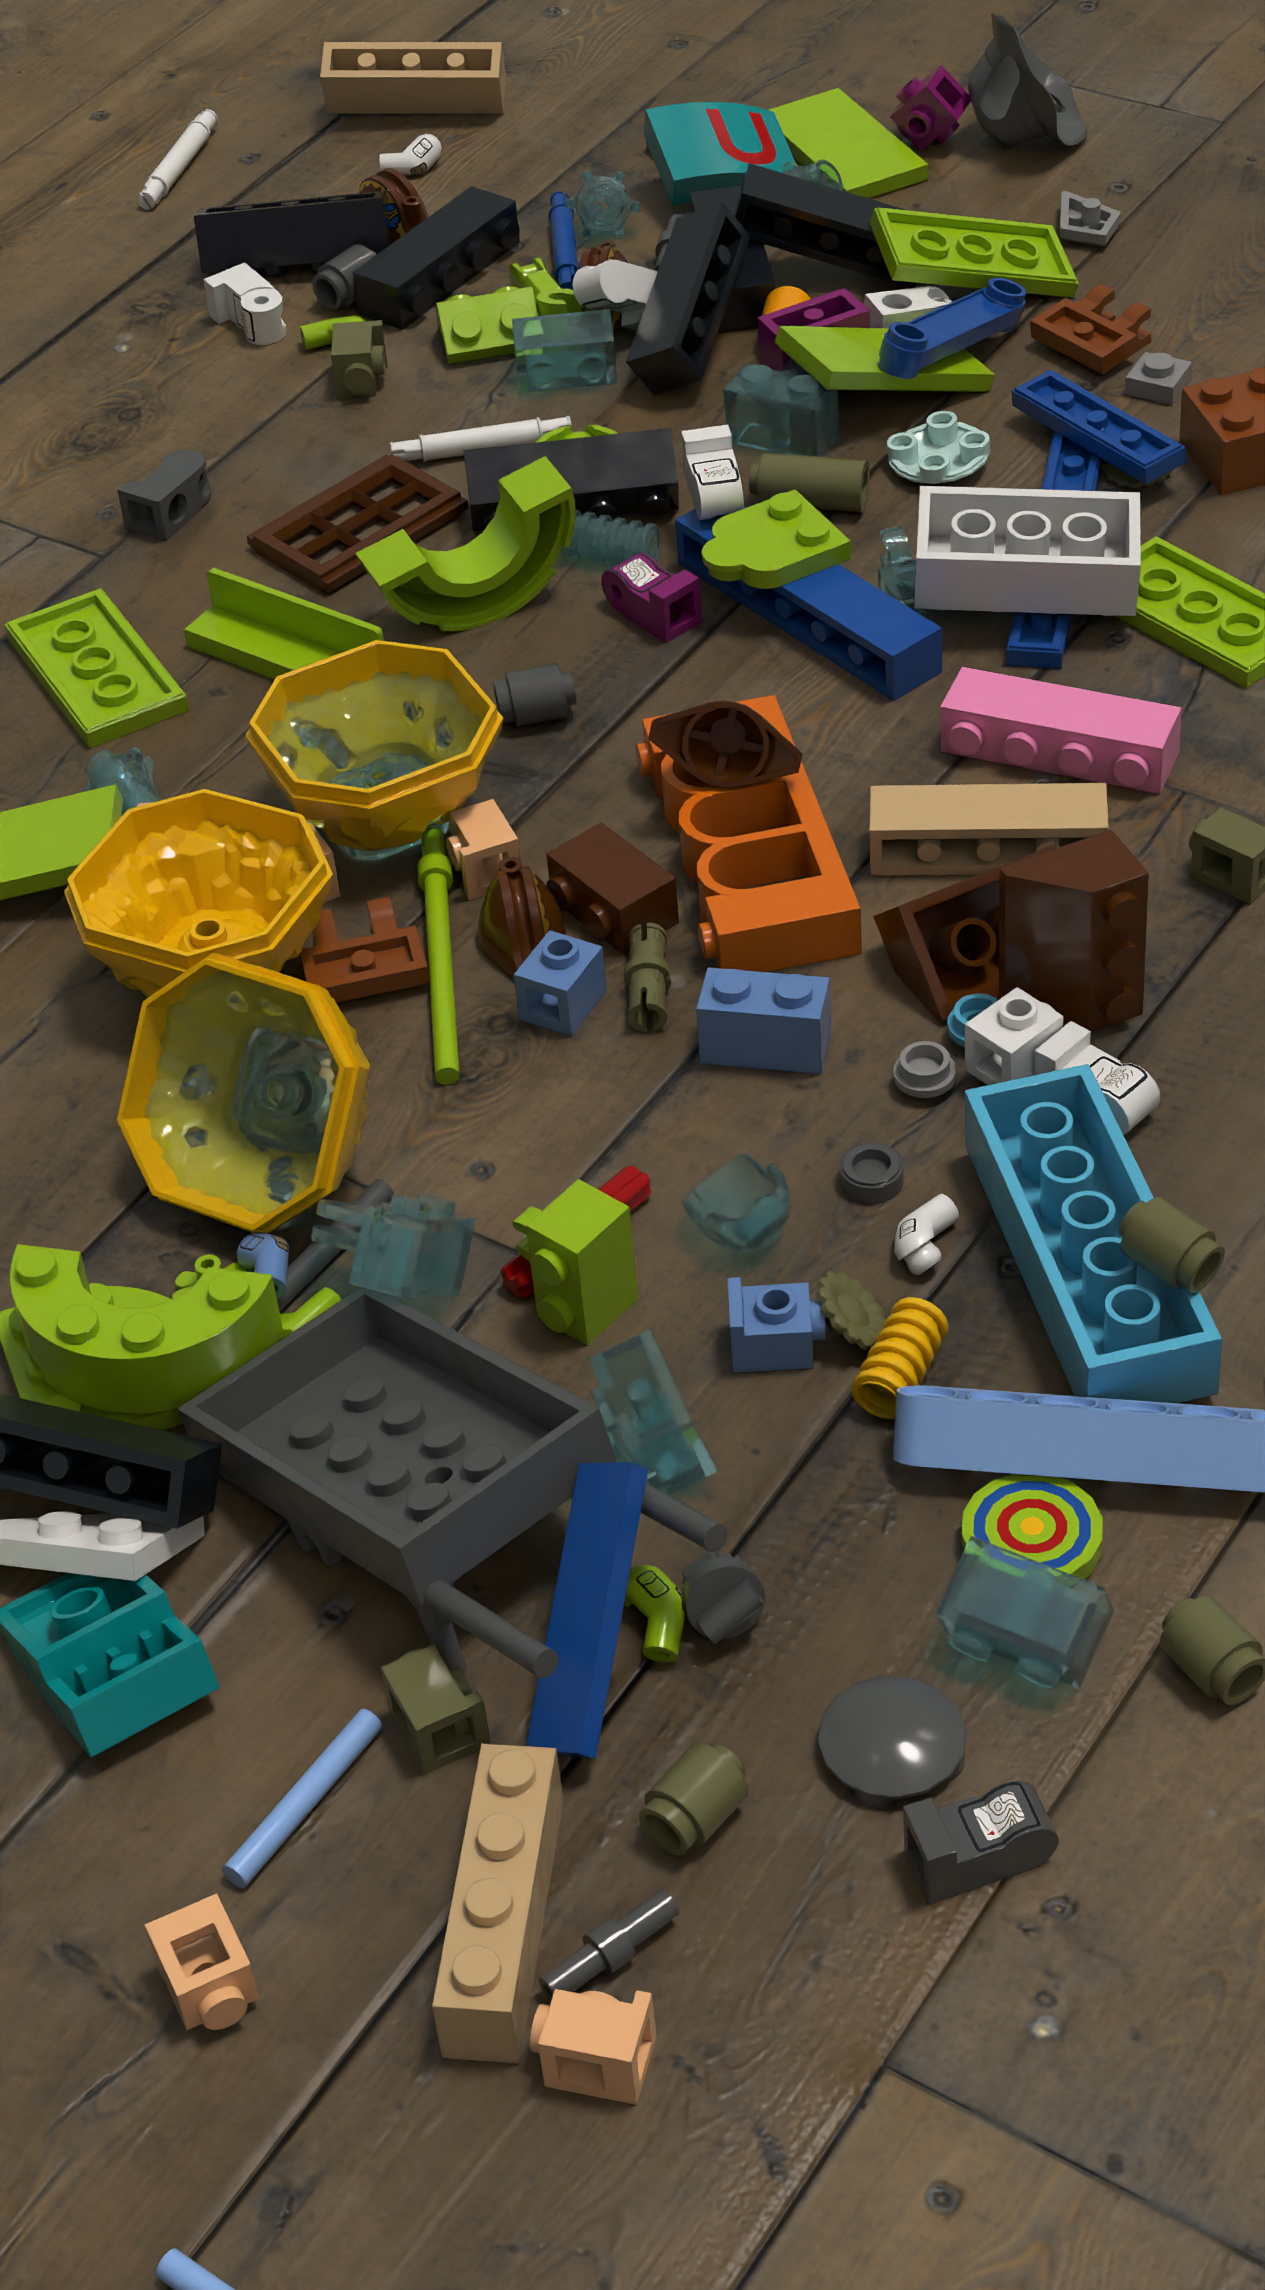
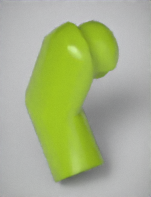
(320, 333)

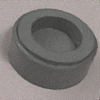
(871, 1173)

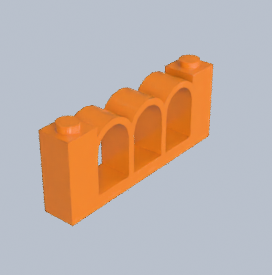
(772, 923)

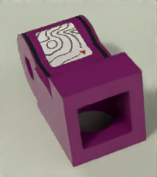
(650, 593)

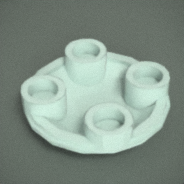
(938, 450)

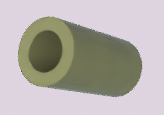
(822, 481)

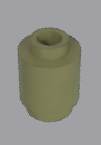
(1170, 1245)
(1213, 1649)
(694, 1798)

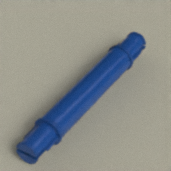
(563, 240)

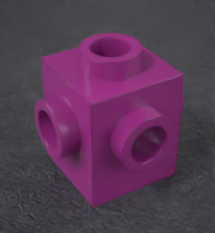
(930, 108)

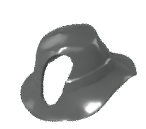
(1017, 93)

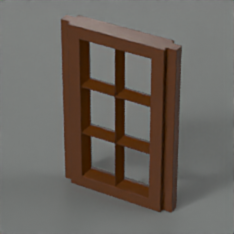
(272, 539)

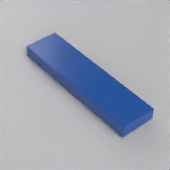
(1099, 426)
(588, 1607)

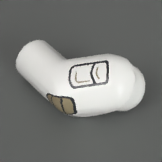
(415, 158)
(918, 1228)

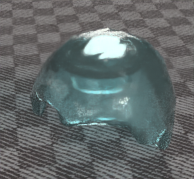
(741, 1205)

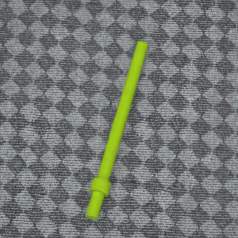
(435, 879)

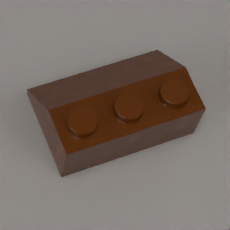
(1076, 930)
(948, 941)

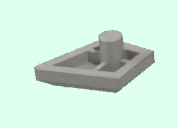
(1087, 220)

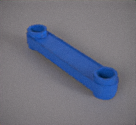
(951, 328)

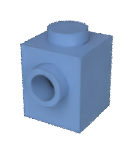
(560, 983)

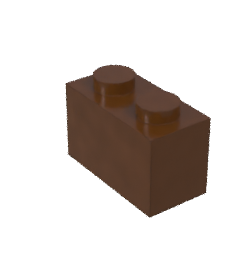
(611, 886)

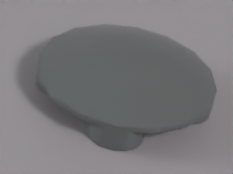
(892, 1739)

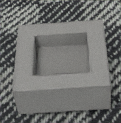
(1158, 378)

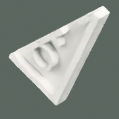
(93, 1543)

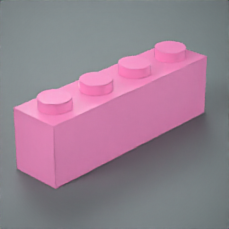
(1060, 729)

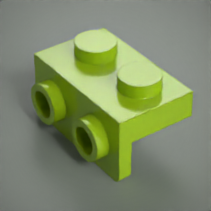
(482, 323)

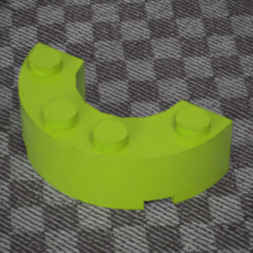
(490, 573)
(142, 1355)

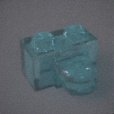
(781, 410)
(402, 1247)
(649, 1414)

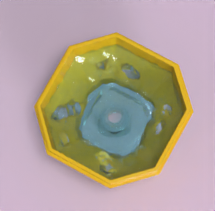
(376, 743)
(243, 1094)

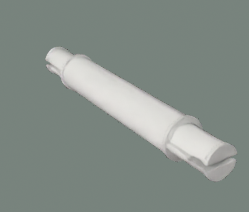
(177, 159)
(455, 442)

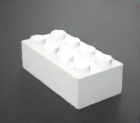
(1028, 550)

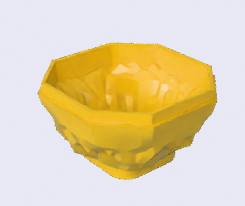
(196, 882)

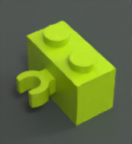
(580, 1260)

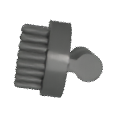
(722, 1595)

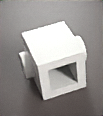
(1005, 1037)

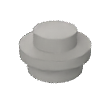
(924, 1070)

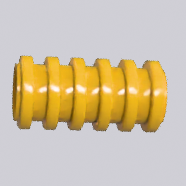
(899, 1355)

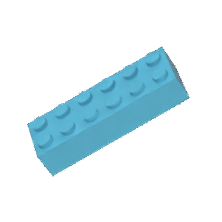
(1059, 1194)

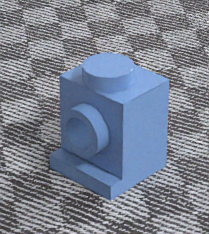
(773, 1326)

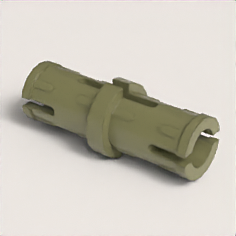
(647, 977)

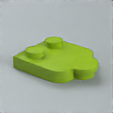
(774, 543)

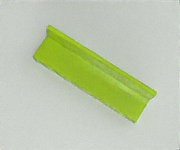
(270, 628)

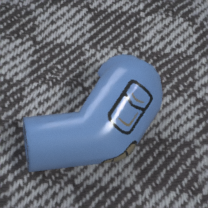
(266, 1255)

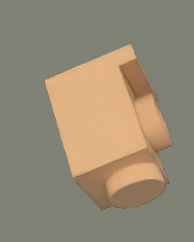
(479, 844)
(208, 1977)
(595, 2043)

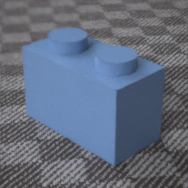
(764, 1020)

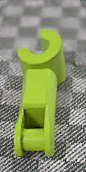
(548, 295)

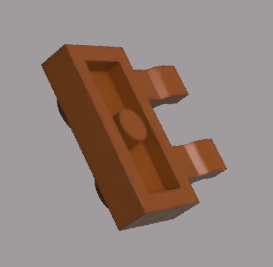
(1090, 332)
(365, 964)

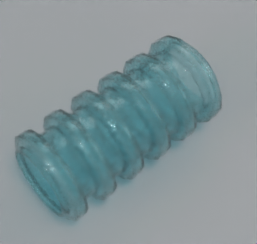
(612, 539)

